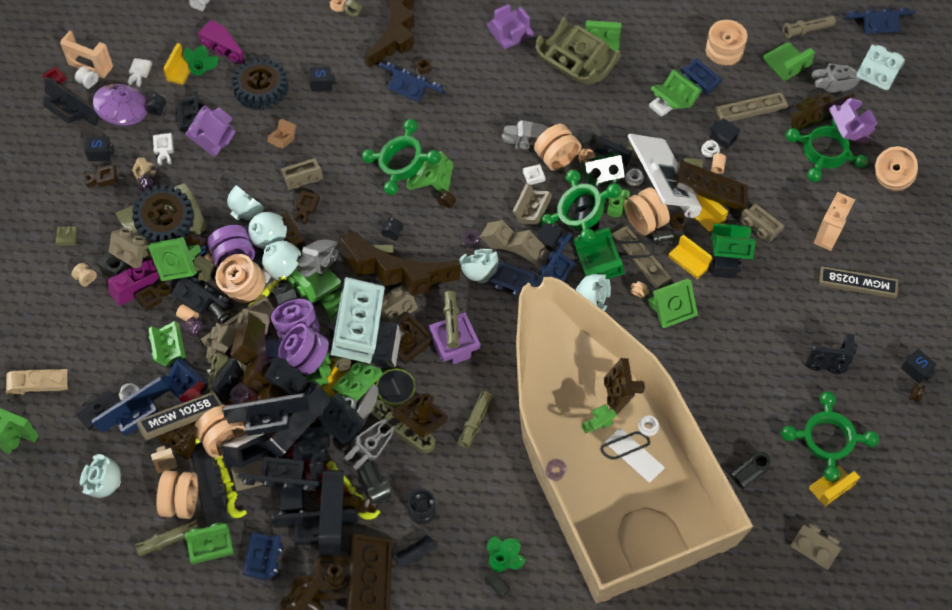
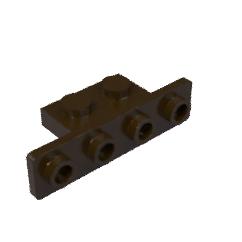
(816, 109)

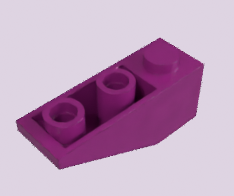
(218, 39)
(128, 283)

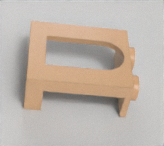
(99, 56)
(834, 221)

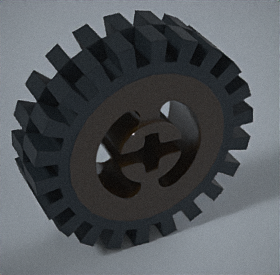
(273, 84)
(152, 205)

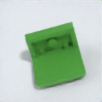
(788, 61)
(677, 91)
(435, 175)
(314, 286)
(357, 380)

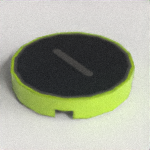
(396, 387)

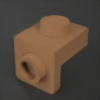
(283, 135)

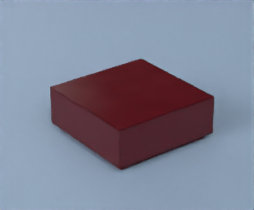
(55, 74)

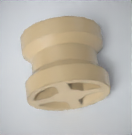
(84, 274)

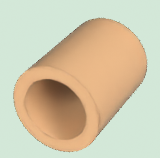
(718, 163)
(186, 313)

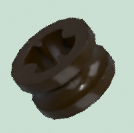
(423, 71)
(446, 199)
(680, 217)
(917, 393)

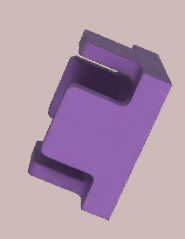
(510, 26)
(849, 122)
(211, 130)
(467, 339)

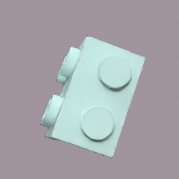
(880, 67)

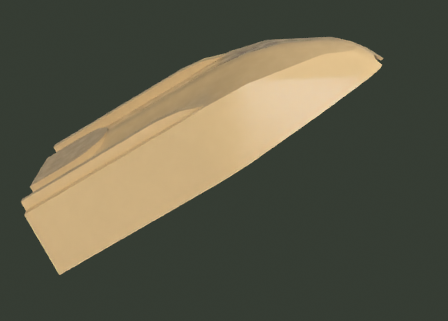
(610, 514)

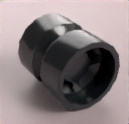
(583, 207)
(421, 506)

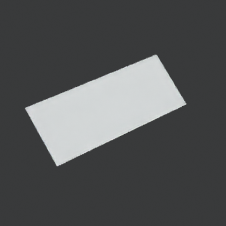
(640, 460)

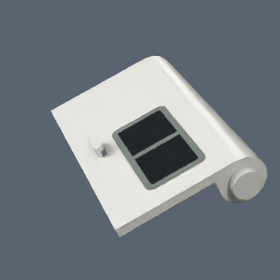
(662, 171)

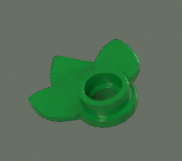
(199, 58)
(507, 551)

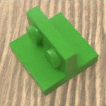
(606, 31)
(174, 258)
(674, 303)
(12, 428)

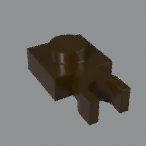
(104, 176)
(306, 204)
(152, 297)
(362, 506)

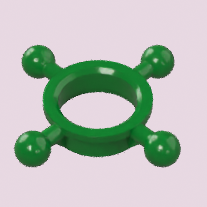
(393, 146)
(821, 161)
(570, 196)
(827, 400)

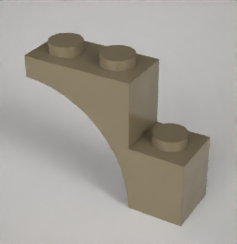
(524, 243)
(224, 335)

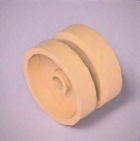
(726, 42)
(557, 147)
(896, 158)
(646, 211)
(240, 278)
(215, 431)
(177, 494)

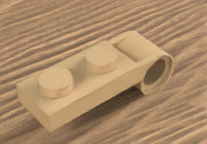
(36, 380)

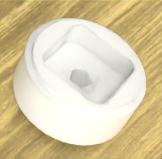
(127, 390)

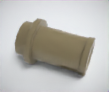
(342, 363)

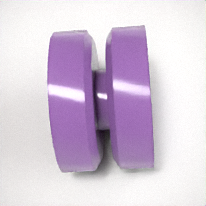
(229, 241)
(294, 313)
(303, 348)

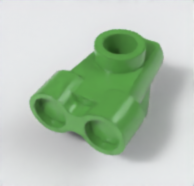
(616, 205)
(602, 418)

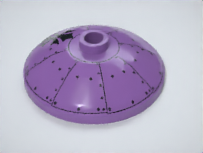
(120, 104)

